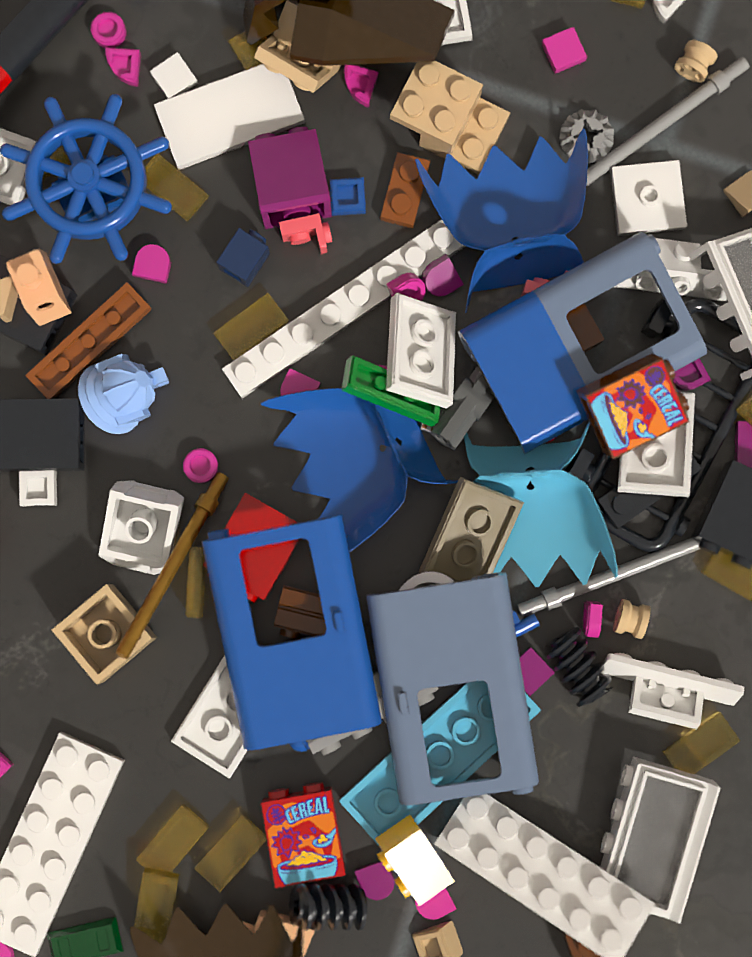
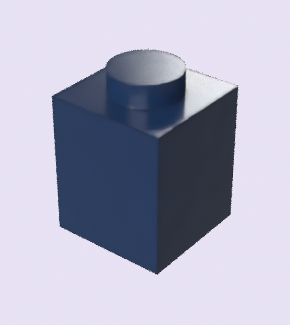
(244, 256)

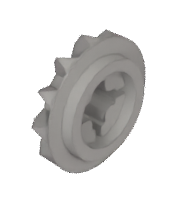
(596, 123)

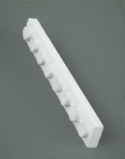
(337, 310)

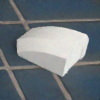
(140, 526)

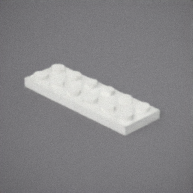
(52, 839)
(545, 875)

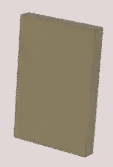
(471, 532)

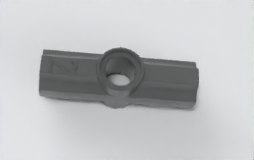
(468, 406)

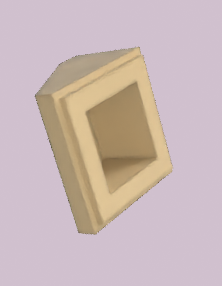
(741, 194)
(8, 298)
(438, 941)

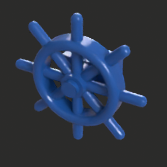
(89, 185)

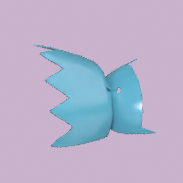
(556, 514)

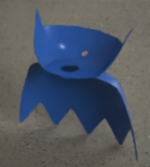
(511, 202)
(347, 460)

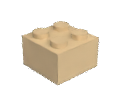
(97, 630)

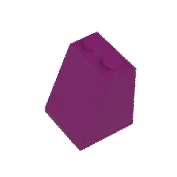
(289, 176)

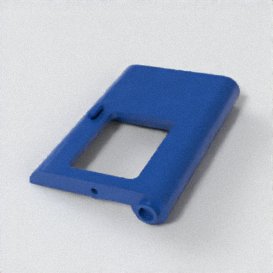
(304, 684)

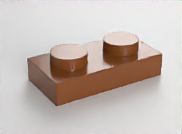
(404, 191)

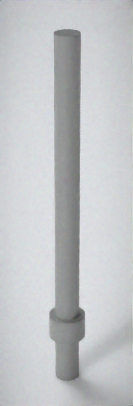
(715, 84)
(552, 597)

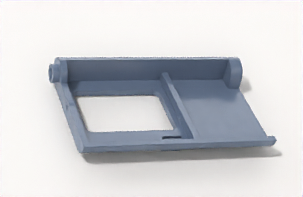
(442, 640)

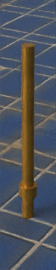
(205, 507)

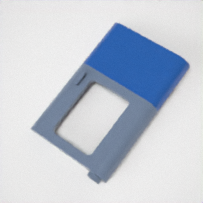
(535, 356)

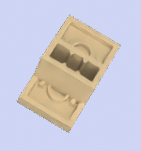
(276, 55)
(449, 114)

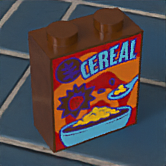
(634, 405)

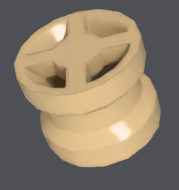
(695, 61)
(631, 619)

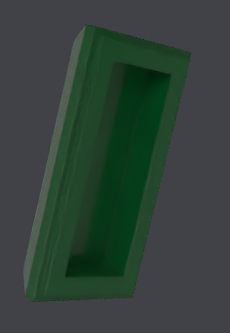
(87, 940)

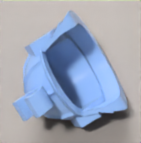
(118, 393)

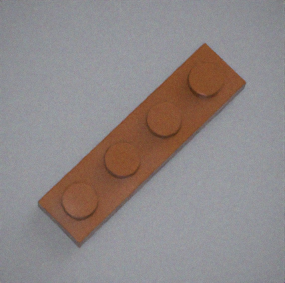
(88, 342)

